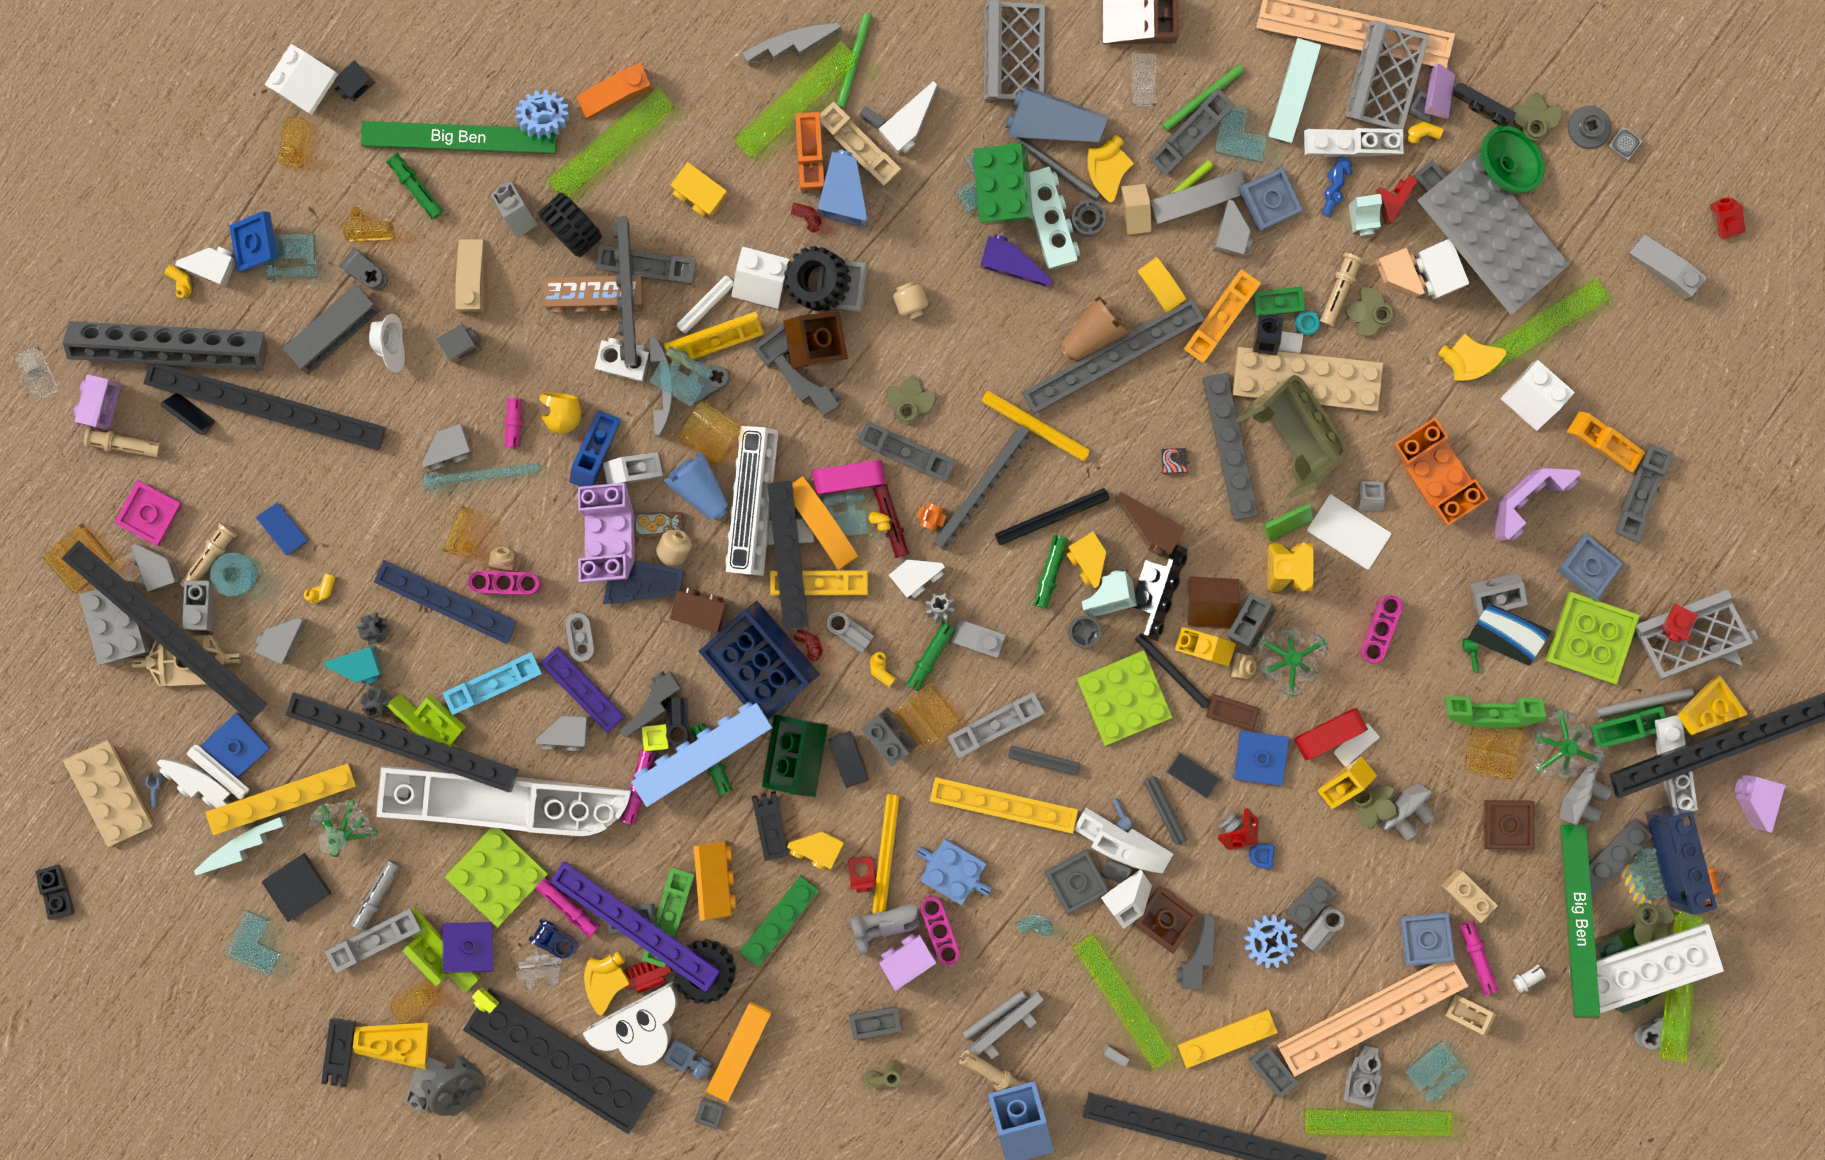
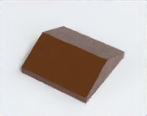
(1213, 601)
(1166, 919)

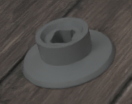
(1579, 130)

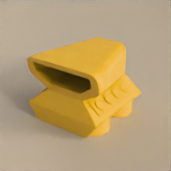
(1290, 567)

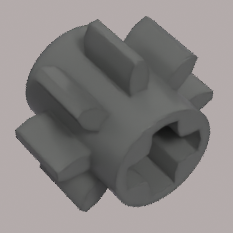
(373, 628)
(375, 702)

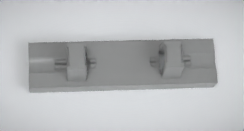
(1020, 1012)

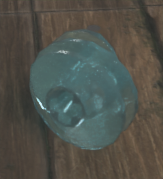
(245, 573)

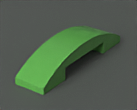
(1495, 715)
(671, 906)

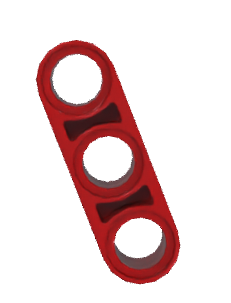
(1331, 734)

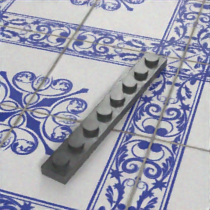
(1113, 356)

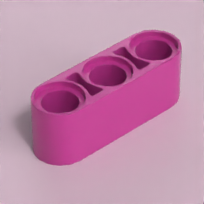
(849, 477)
(493, 578)
(1390, 621)
(941, 942)

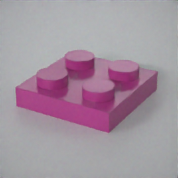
(148, 513)

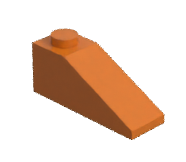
(615, 91)

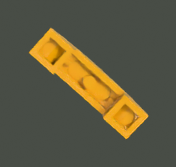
(1222, 316)
(822, 524)

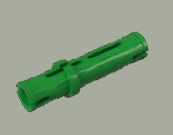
(409, 179)
(1050, 572)
(930, 656)
(717, 771)

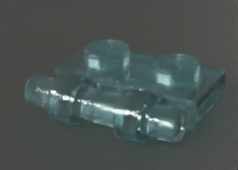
(676, 383)
(851, 521)
(1430, 1066)

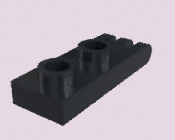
(1480, 103)
(770, 827)
(338, 1051)

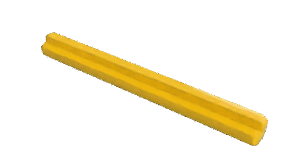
(1035, 426)
(886, 853)

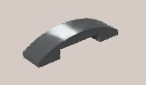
(1192, 131)
(649, 265)
(906, 451)
(1642, 492)

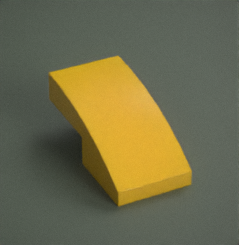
(1161, 284)

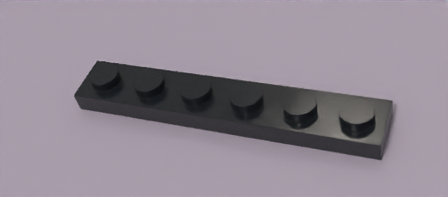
(787, 554)

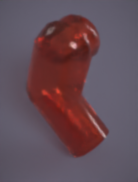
(809, 214)
(812, 643)

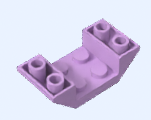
(1508, 521)
(607, 533)

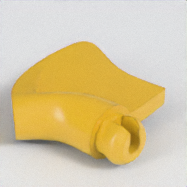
(1107, 166)
(1471, 358)
(603, 980)

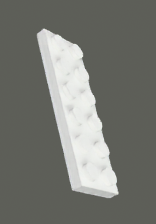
(1657, 967)

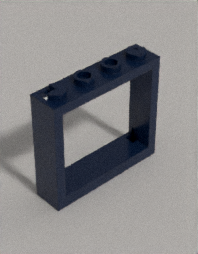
(1681, 860)

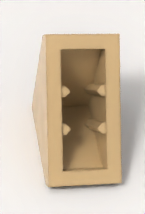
(1136, 209)
(1470, 1014)

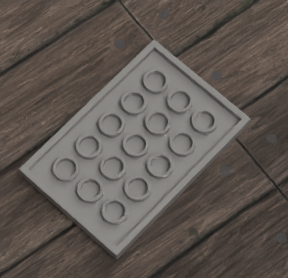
(1493, 234)

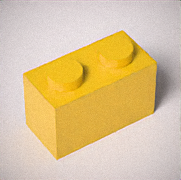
(698, 190)

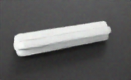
(705, 304)
(218, 772)

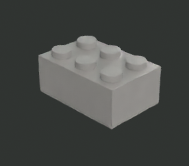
(111, 630)

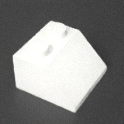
(301, 79)
(1441, 269)
(760, 278)
(1537, 395)

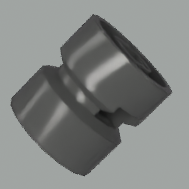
(1084, 631)

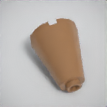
(1093, 331)

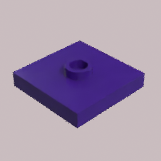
(467, 947)

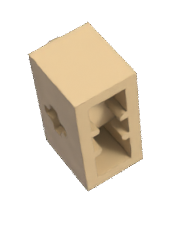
(1469, 896)

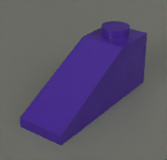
(1009, 260)

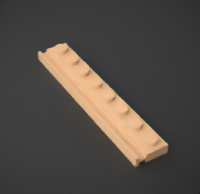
(1347, 29)
(1371, 1016)

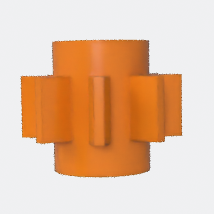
(931, 516)

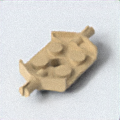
(167, 670)

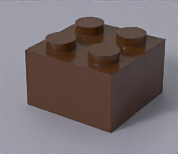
(815, 339)
(699, 611)

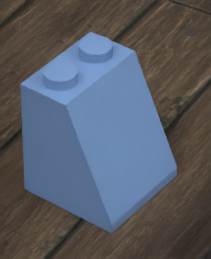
(842, 191)
(1021, 1122)

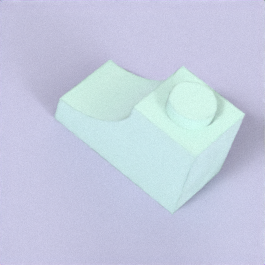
(1365, 214)
(1113, 595)

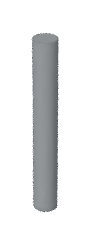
(994, 1015)

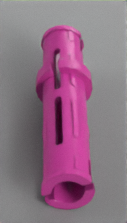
(630, 813)
(568, 908)
(1479, 957)

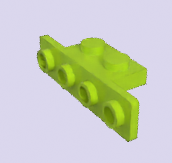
(429, 719)
(426, 954)

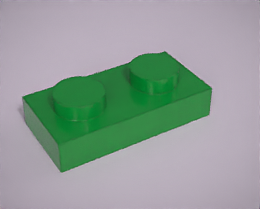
(1279, 301)

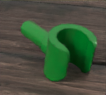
(1472, 647)

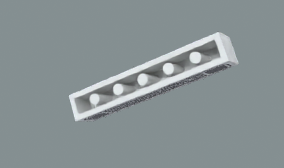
(751, 500)

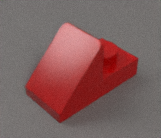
(1393, 203)

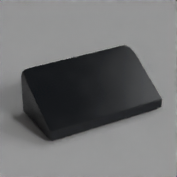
(188, 413)

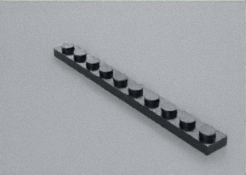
(265, 405)
(164, 631)
(402, 742)
(1718, 746)
(1192, 1131)

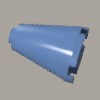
(698, 486)

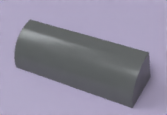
(331, 329)

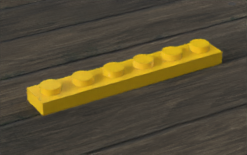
(280, 799)
(1003, 805)

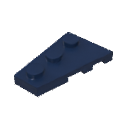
(643, 583)

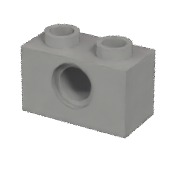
(1503, 591)

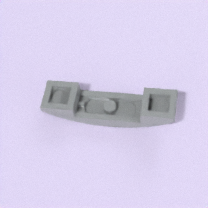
(1197, 197)
(661, 417)
(995, 724)
(373, 940)

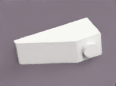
(905, 125)

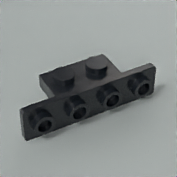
(1157, 588)

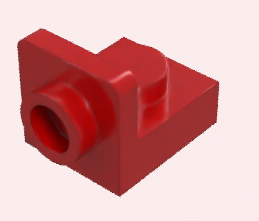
(1678, 623)

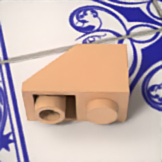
(1399, 272)

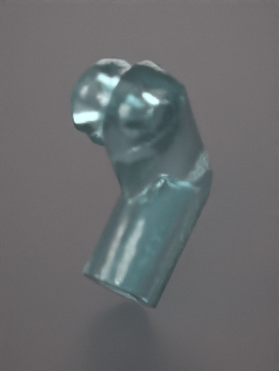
(1037, 923)

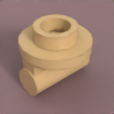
(502, 559)
(1243, 666)

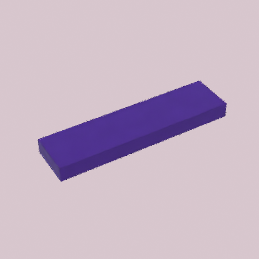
(582, 689)

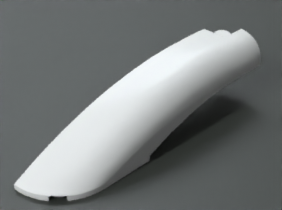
(530, 807)

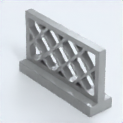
(993, 48)
(1369, 64)
(1703, 608)

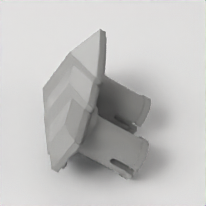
(1410, 801)
(1576, 801)
(1364, 1078)

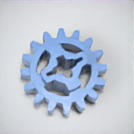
(542, 114)
(1265, 951)

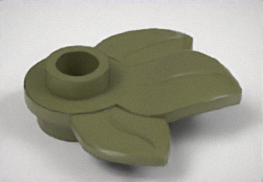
(1537, 114)
(1366, 312)
(912, 397)
(1376, 807)
(1654, 925)

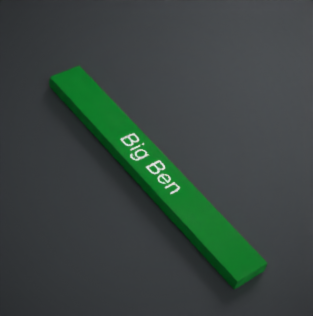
(454, 137)
(1580, 921)

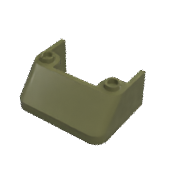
(1304, 429)

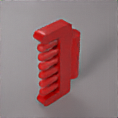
(647, 980)

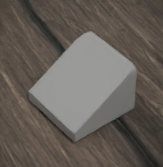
(1371, 496)

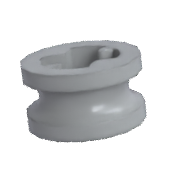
(1230, 823)

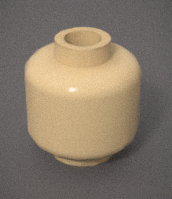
(910, 299)
(673, 547)

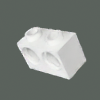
(619, 367)

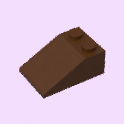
(1153, 527)

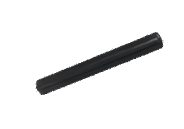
(1052, 516)

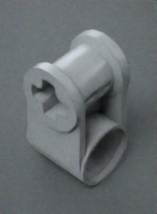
(1654, 1027)

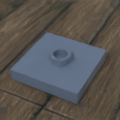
(1270, 199)
(1590, 567)
(1427, 939)

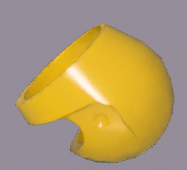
(564, 413)

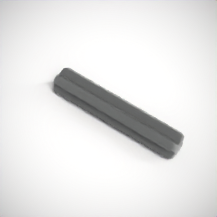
(1043, 760)
(1165, 810)

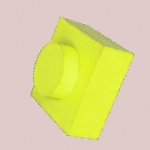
(655, 737)
(484, 1000)

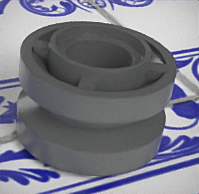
(1088, 207)

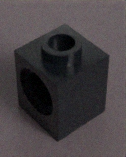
(353, 81)
(1268, 334)

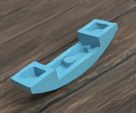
(492, 683)

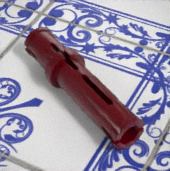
(900, 549)

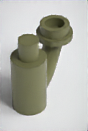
(891, 1076)

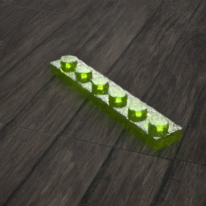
(795, 99)
(611, 143)
(1550, 321)
(1122, 1001)
(1678, 1006)
(1377, 1122)

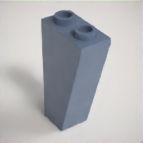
(1050, 117)

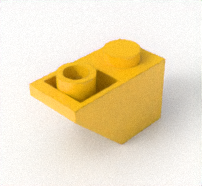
(1090, 558)
(1205, 646)
(819, 847)

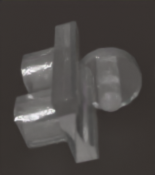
(539, 966)

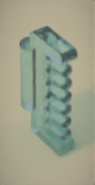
(1642, 877)

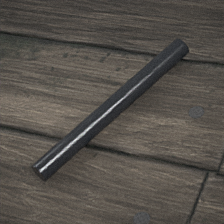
(1172, 670)

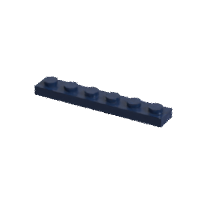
(445, 602)

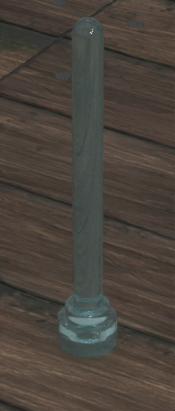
(435, 480)

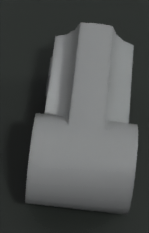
(851, 632)
(1320, 931)

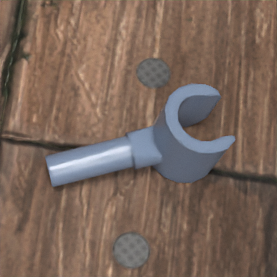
(153, 785)
(1125, 824)

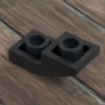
(848, 759)
(55, 892)

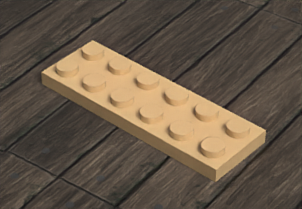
(1330, 379)

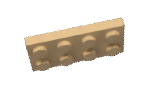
(108, 792)

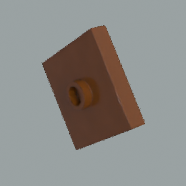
(1509, 824)

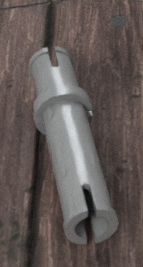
(373, 899)

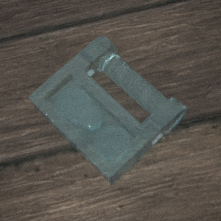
(293, 248)

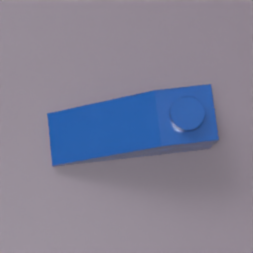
(594, 450)

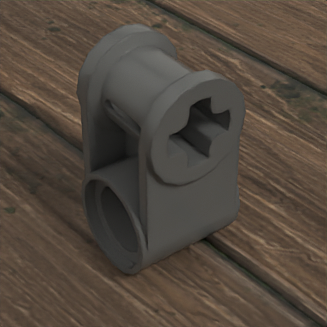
(362, 268)
(711, 387)

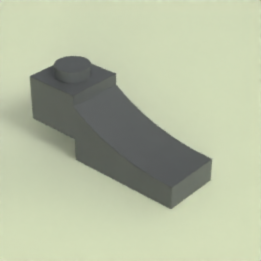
(823, 398)
(662, 688)
(1191, 971)

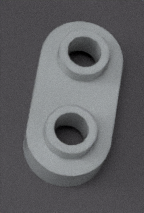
(580, 637)

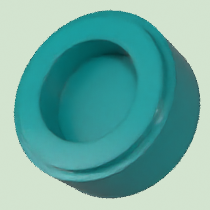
(1307, 323)

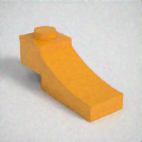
(1606, 441)

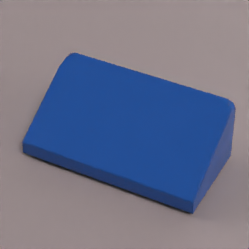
(282, 529)

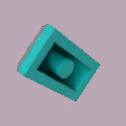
(358, 666)

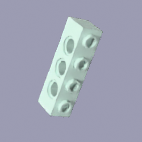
(1053, 256)

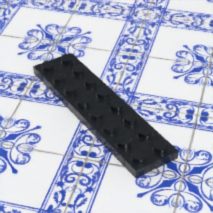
(561, 1062)

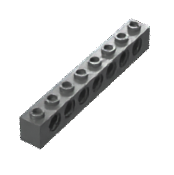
(165, 345)

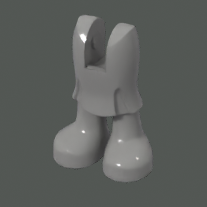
(883, 924)

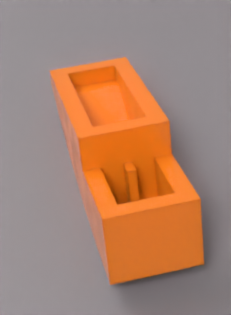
(809, 151)

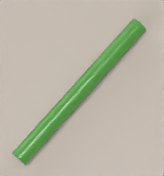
(857, 50)
(1196, 103)

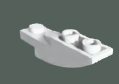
(1353, 143)
(194, 780)
(1681, 788)
(1119, 845)

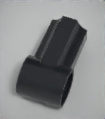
(677, 718)

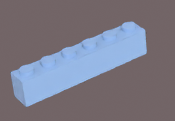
(701, 754)

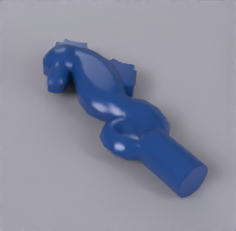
(1337, 176)

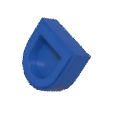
(1262, 855)

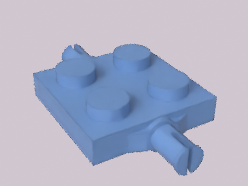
(953, 871)

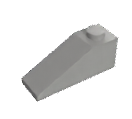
(1668, 267)

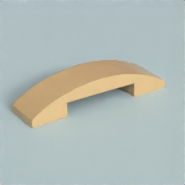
(853, 140)

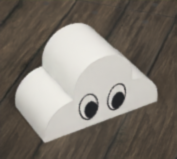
(639, 1028)

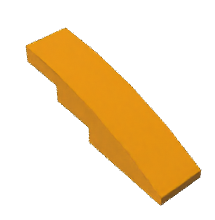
(738, 1051)

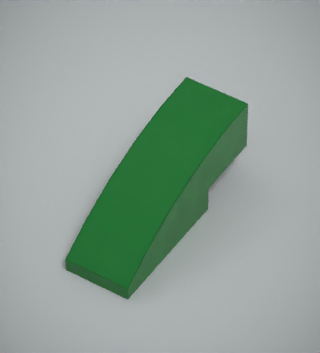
(1627, 727)

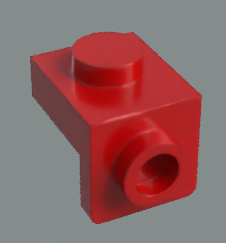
(1729, 217)

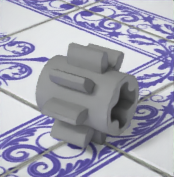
(944, 603)

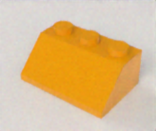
(714, 879)

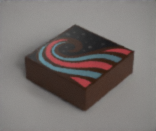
(1174, 460)

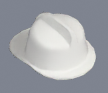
(387, 341)

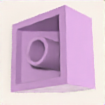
(97, 402)
(1759, 801)
(907, 960)

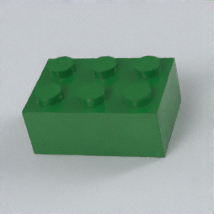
(1003, 184)

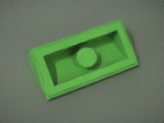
(1288, 522)

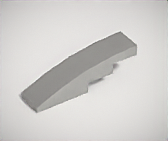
(801, 40)

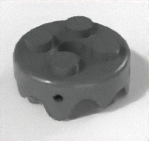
(454, 1088)

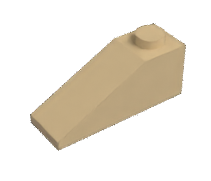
(470, 276)

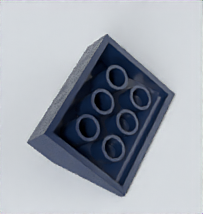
(759, 660)

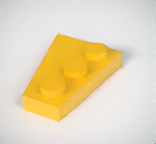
(1711, 707)
(394, 1043)

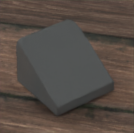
(1115, 871)

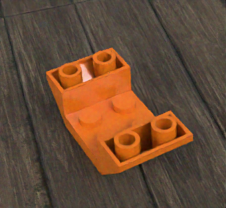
(1439, 472)

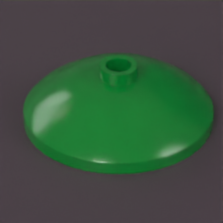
(1512, 160)

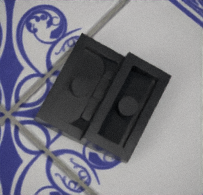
(296, 887)

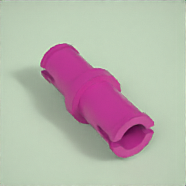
(513, 422)

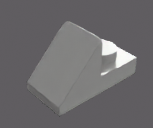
(1733, 658)

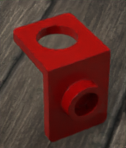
(1243, 837)
(862, 884)

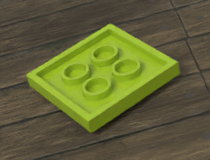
(1592, 638)
(1124, 698)
(496, 875)

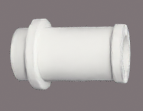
(1528, 979)

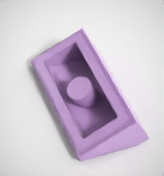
(1439, 92)

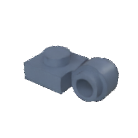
(681, 1056)

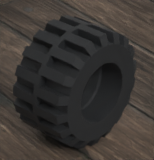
(570, 224)
(800, 271)
(725, 963)

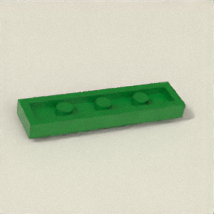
(779, 921)

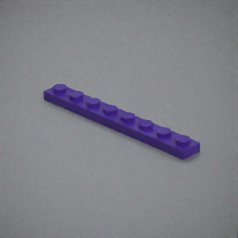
(636, 926)

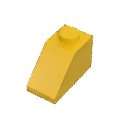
(1347, 783)

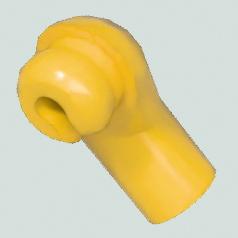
(1423, 129)
(182, 279)
(881, 520)
(321, 592)
(878, 669)

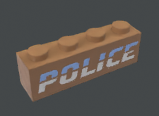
(587, 292)

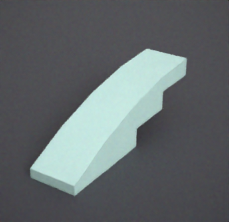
(1294, 90)
(235, 849)

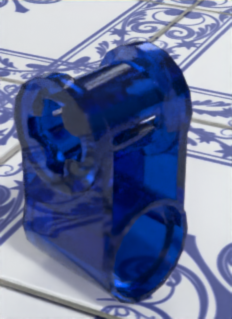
(552, 939)

